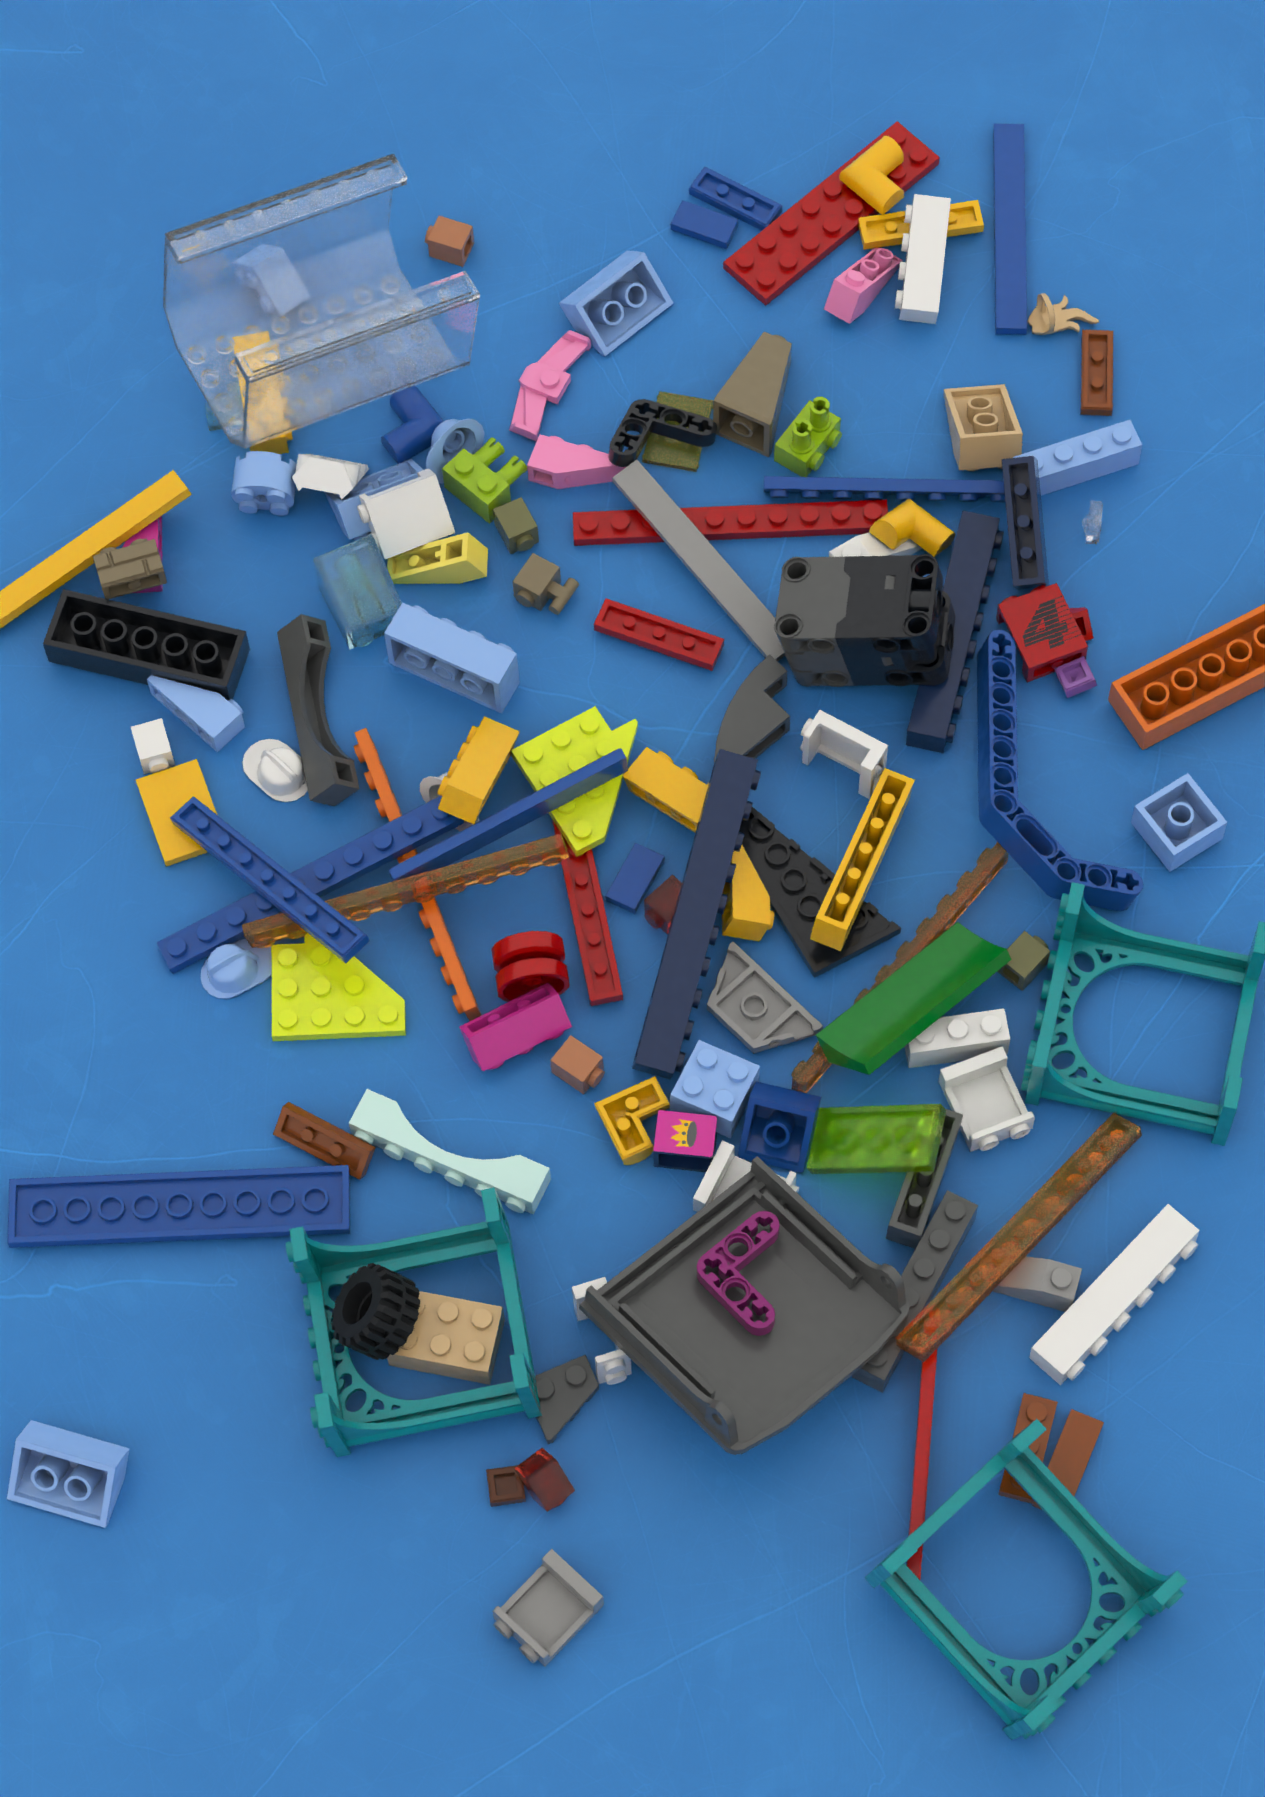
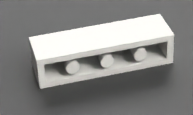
(924, 259)

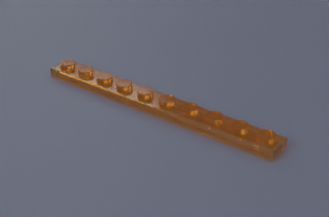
(419, 888)
(947, 913)
(1018, 1237)

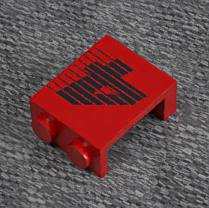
(1042, 630)

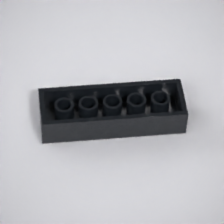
(144, 642)

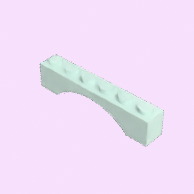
(515, 1178)

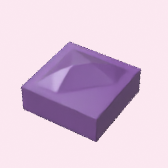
(1075, 677)

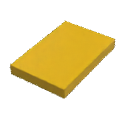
(163, 796)

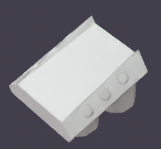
(327, 474)

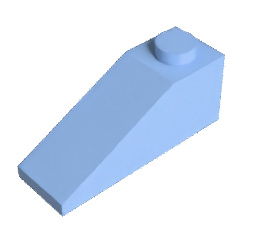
(201, 710)

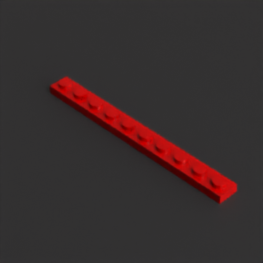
(735, 522)

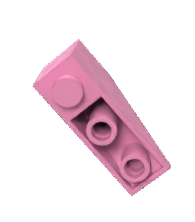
(860, 284)
(568, 465)

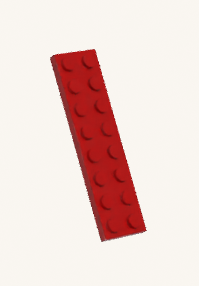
(819, 223)

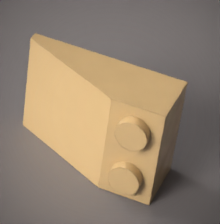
(982, 426)

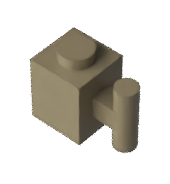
(541, 581)

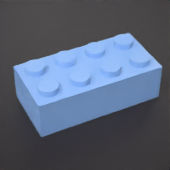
(452, 657)

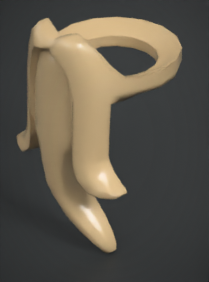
(1056, 317)

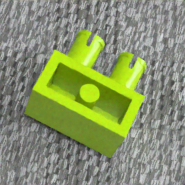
(808, 438)
(476, 484)

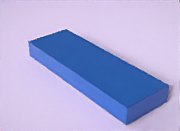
(735, 199)

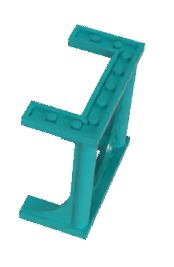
(1087, 933)
(330, 1266)
(1136, 1584)

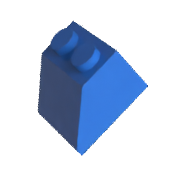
(779, 1126)

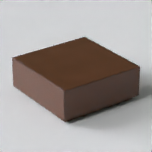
(505, 1486)

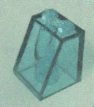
(358, 590)

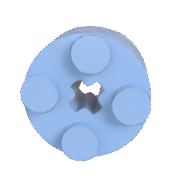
(263, 483)

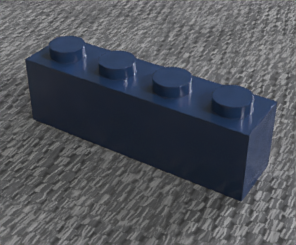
(1025, 522)

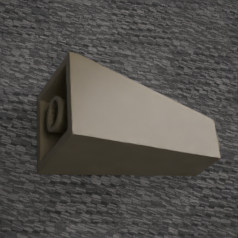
(752, 397)

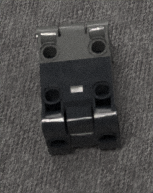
(865, 620)

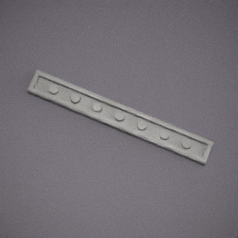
(700, 558)

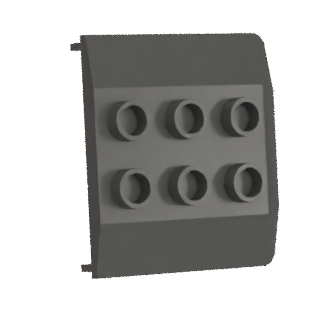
(739, 1386)

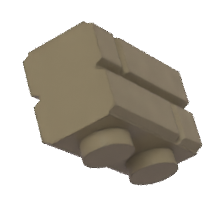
(129, 568)

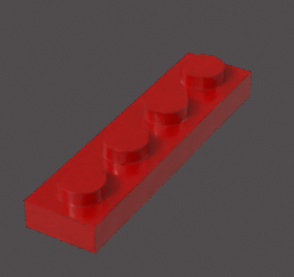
(659, 634)

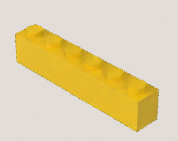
(862, 859)

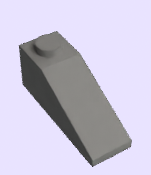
(1042, 1283)

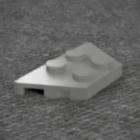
(757, 1006)

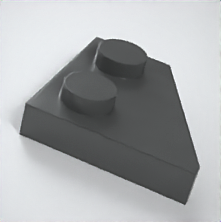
(563, 1393)

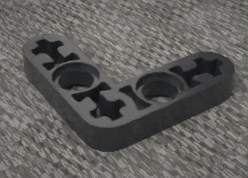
(643, 418)

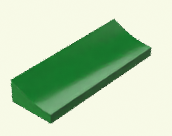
(911, 1000)

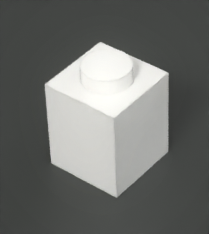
(153, 746)

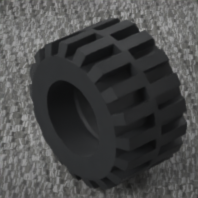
(375, 1311)

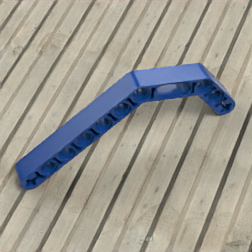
(998, 793)

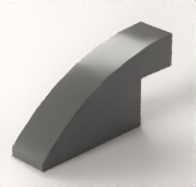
(753, 717)

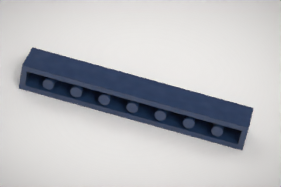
(965, 585)

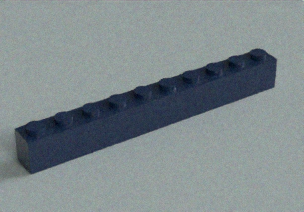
(695, 915)

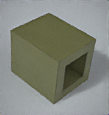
(516, 526)
(1028, 959)

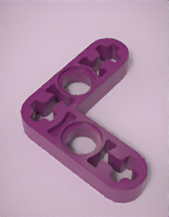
(730, 1266)

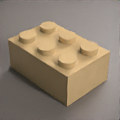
(453, 1339)

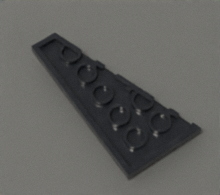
(797, 892)

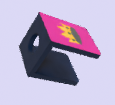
(684, 1141)

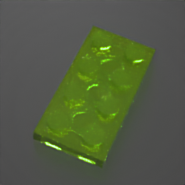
(876, 1139)

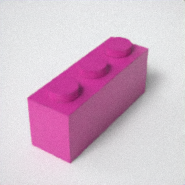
(515, 1027)

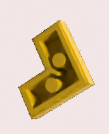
(869, 175)
(912, 523)
(623, 1118)

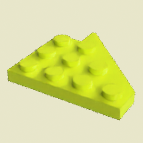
(565, 750)
(329, 999)

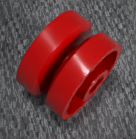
(528, 962)

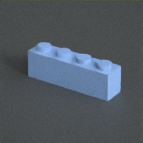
(1087, 456)

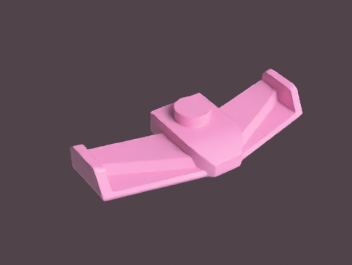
(546, 382)

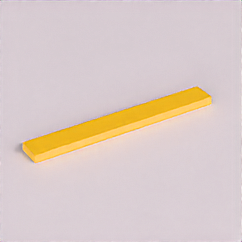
(79, 553)

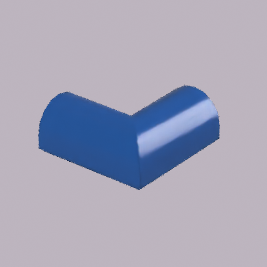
(419, 424)

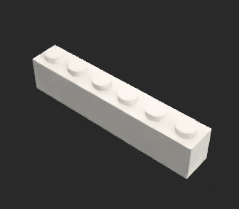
(1114, 1294)

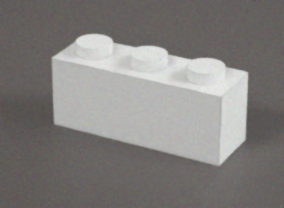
(959, 1038)

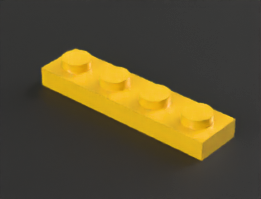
(889, 228)

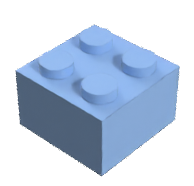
(1178, 822)
(715, 1085)

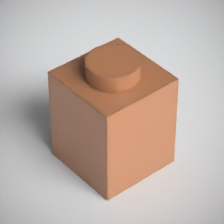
(450, 240)
(578, 1065)

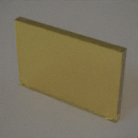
(671, 452)

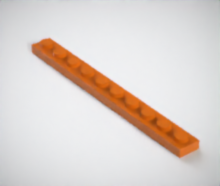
(430, 914)

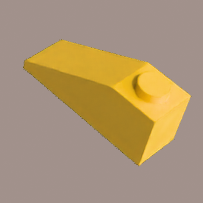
(748, 902)

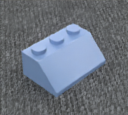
(617, 301)
(346, 509)
(67, 1473)

